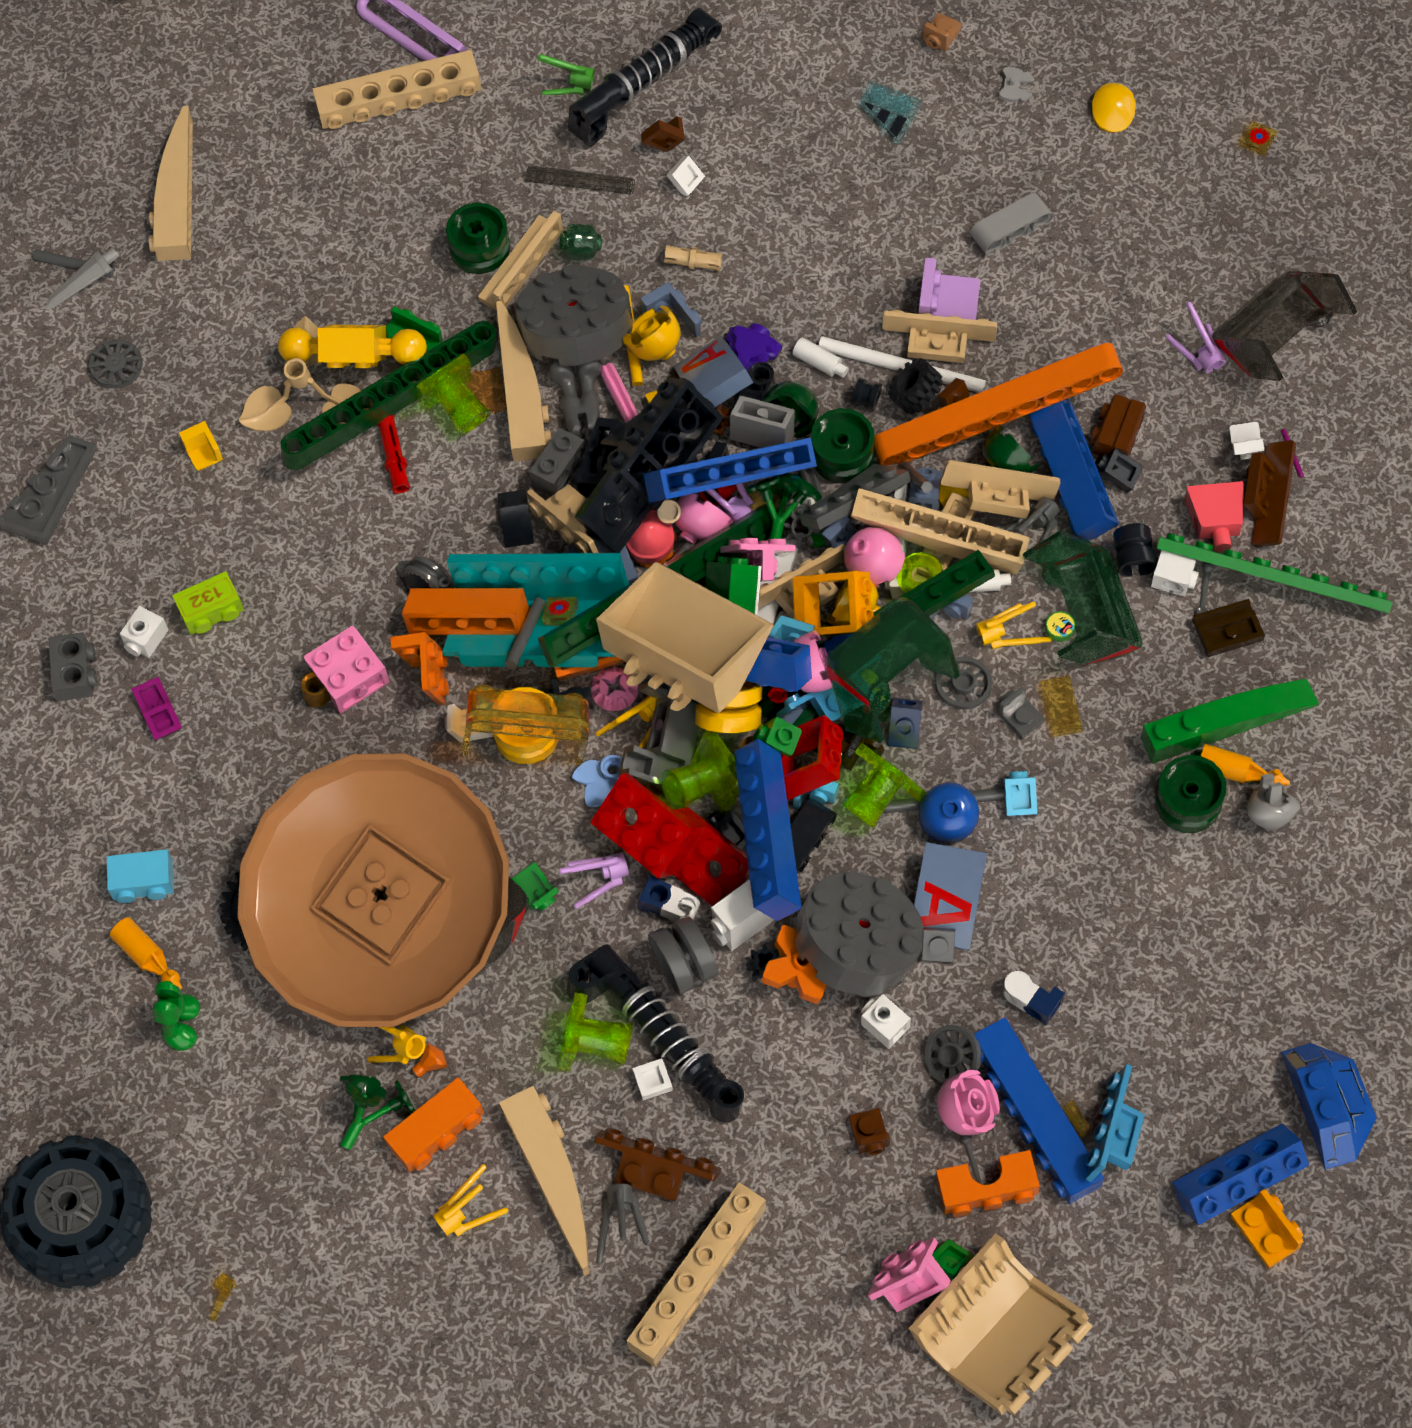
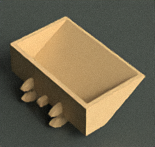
(683, 638)

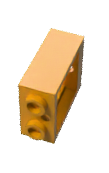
(807, 600)

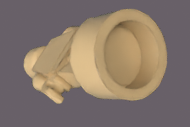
(668, 511)

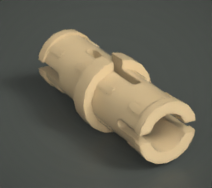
(693, 258)

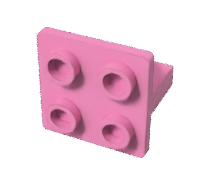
(760, 553)
(909, 1276)

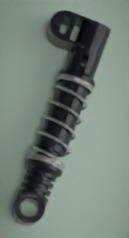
(590, 113)
(639, 1002)

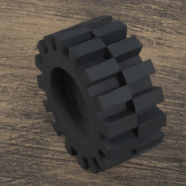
(915, 386)

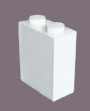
(736, 919)

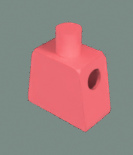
(1216, 511)

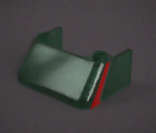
(1092, 596)
(880, 652)

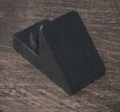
(515, 518)

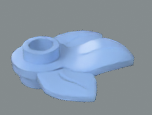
(597, 779)

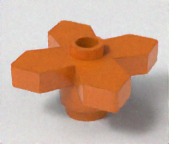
(792, 970)

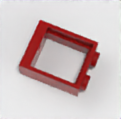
(828, 738)

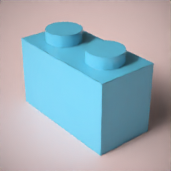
(140, 875)

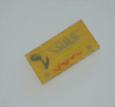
(1061, 706)

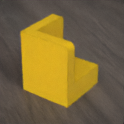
(200, 446)

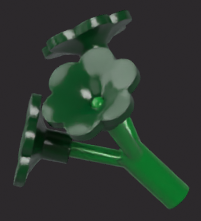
(788, 488)
(367, 1092)

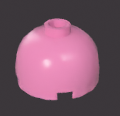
(699, 519)
(874, 552)
(820, 676)
(968, 1103)

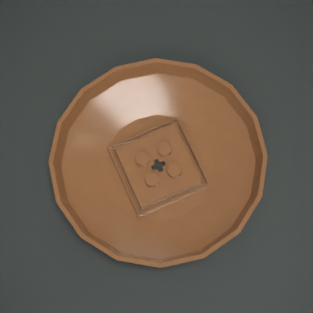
(315, 878)

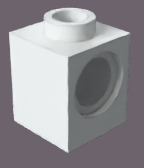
(1174, 573)

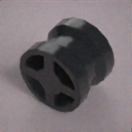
(866, 394)

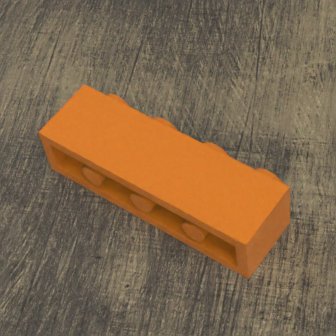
(465, 611)

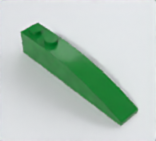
(1224, 718)

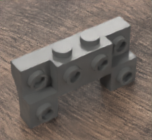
(669, 741)

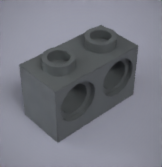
(557, 462)
(66, 668)

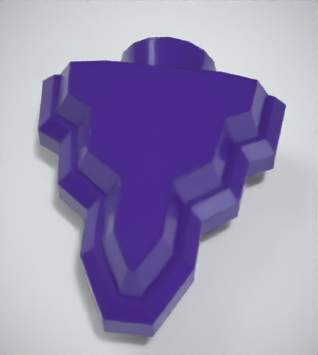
(752, 344)

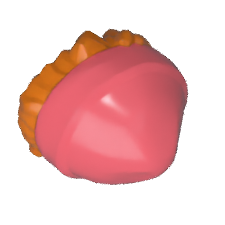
(652, 541)

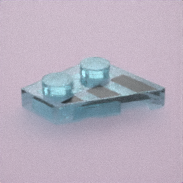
(890, 109)

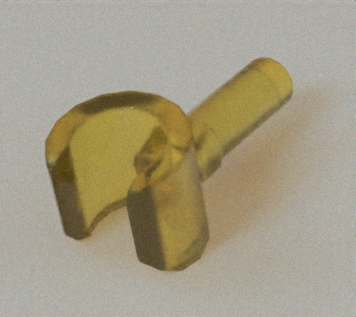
(223, 1285)

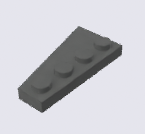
(49, 493)
(840, 503)

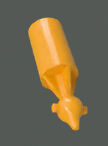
(1238, 766)
(143, 950)

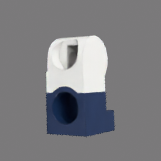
(667, 900)
(1031, 998)

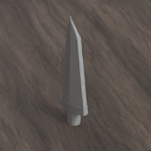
(91, 271)

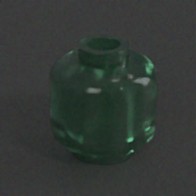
(580, 241)

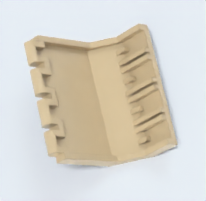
(999, 1328)

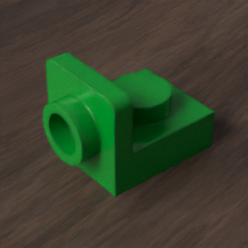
(952, 1258)

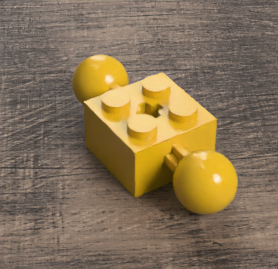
(351, 344)

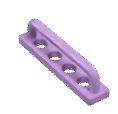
(454, 45)

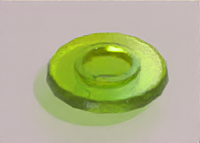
(914, 561)

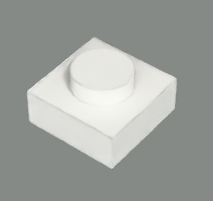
(685, 175)
(652, 1079)

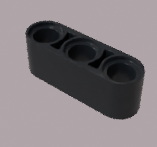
(809, 830)

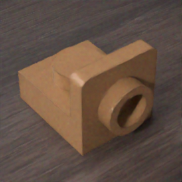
(941, 32)

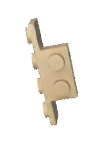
(938, 336)
(999, 489)
(559, 515)
(782, 588)

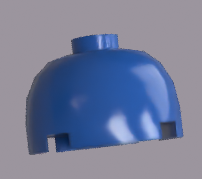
(948, 813)

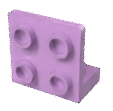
(948, 294)

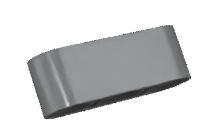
(1010, 223)

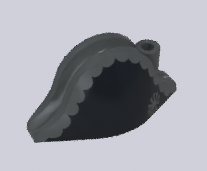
(423, 574)

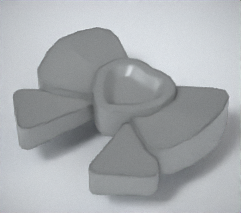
(1013, 79)

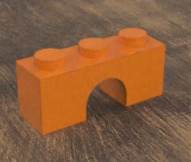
(962, 1193)

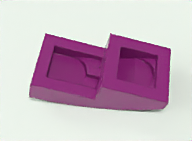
(156, 708)

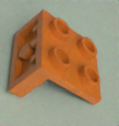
(424, 653)

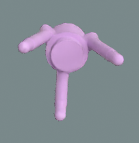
(1209, 354)
(735, 507)
(611, 866)

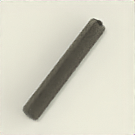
(580, 179)

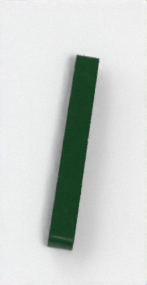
(376, 398)

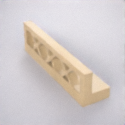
(522, 260)

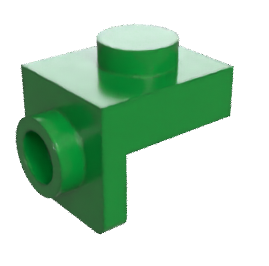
(779, 735)
(536, 887)

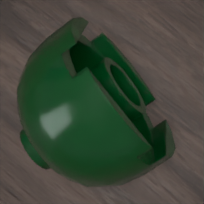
(796, 397)
(1006, 452)

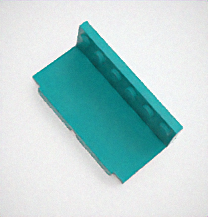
(579, 575)

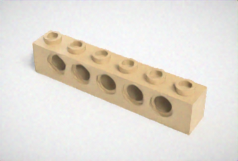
(443, 79)
(696, 1274)

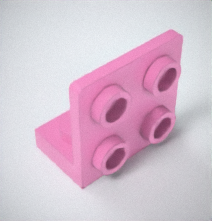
(347, 668)

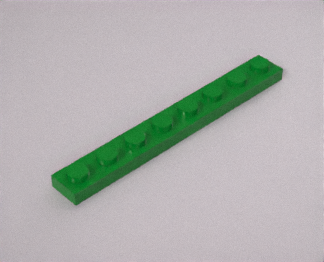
(1288, 575)

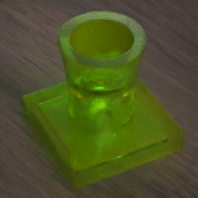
(449, 389)
(709, 772)
(878, 788)
(592, 1036)

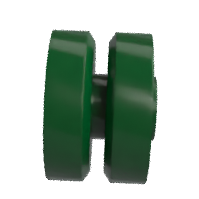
(478, 238)
(842, 444)
(1190, 794)

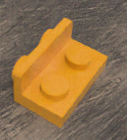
(1268, 1228)

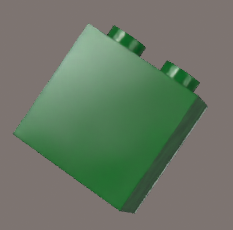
(735, 581)

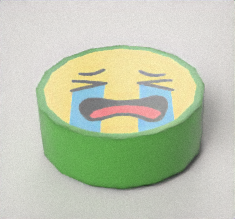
(1060, 626)

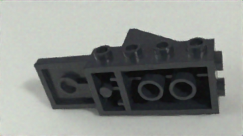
(660, 437)

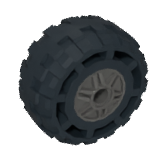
(75, 1212)

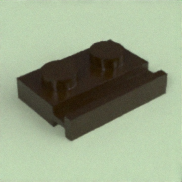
(1228, 628)

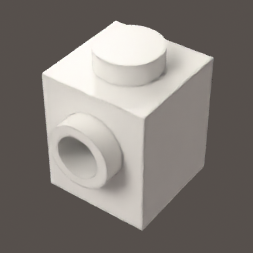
(143, 632)
(884, 1020)

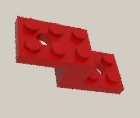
(671, 840)

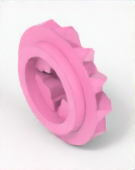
(618, 699)

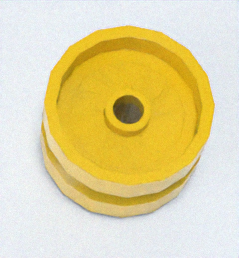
(738, 716)
(522, 748)

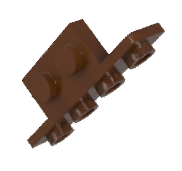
(1269, 491)
(652, 1167)

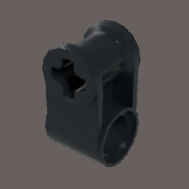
(758, 389)

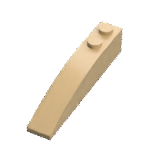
(173, 194)
(522, 392)
(941, 531)
(548, 1161)

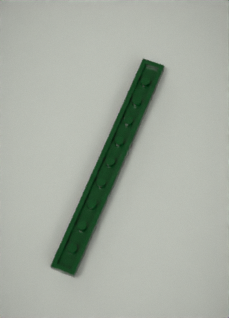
(929, 596)
(583, 629)

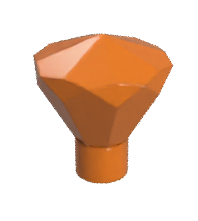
(431, 1060)

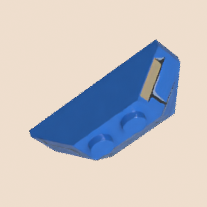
(1331, 1101)

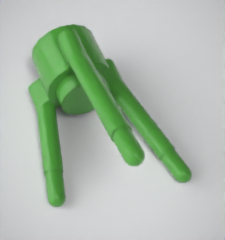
(579, 76)

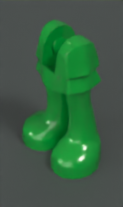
(172, 1009)

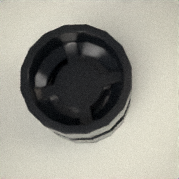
(1134, 548)

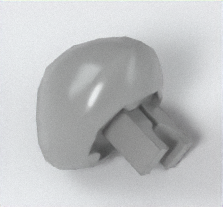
(1270, 805)

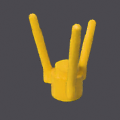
(993, 629)
(644, 709)
(405, 1042)
(449, 1214)

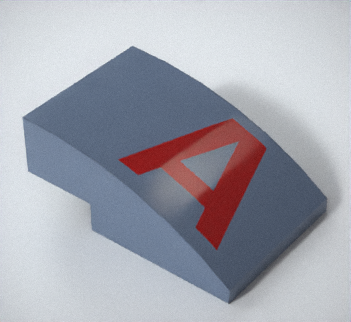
(714, 371)
(950, 890)

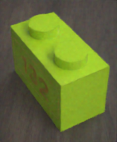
(208, 603)

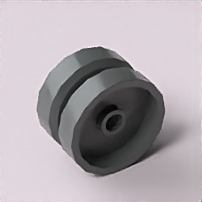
(683, 954)

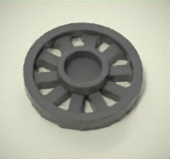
(952, 1052)

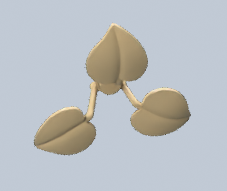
(267, 407)

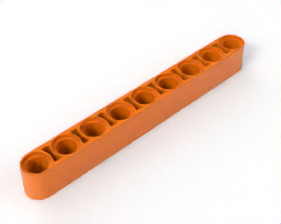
(998, 405)

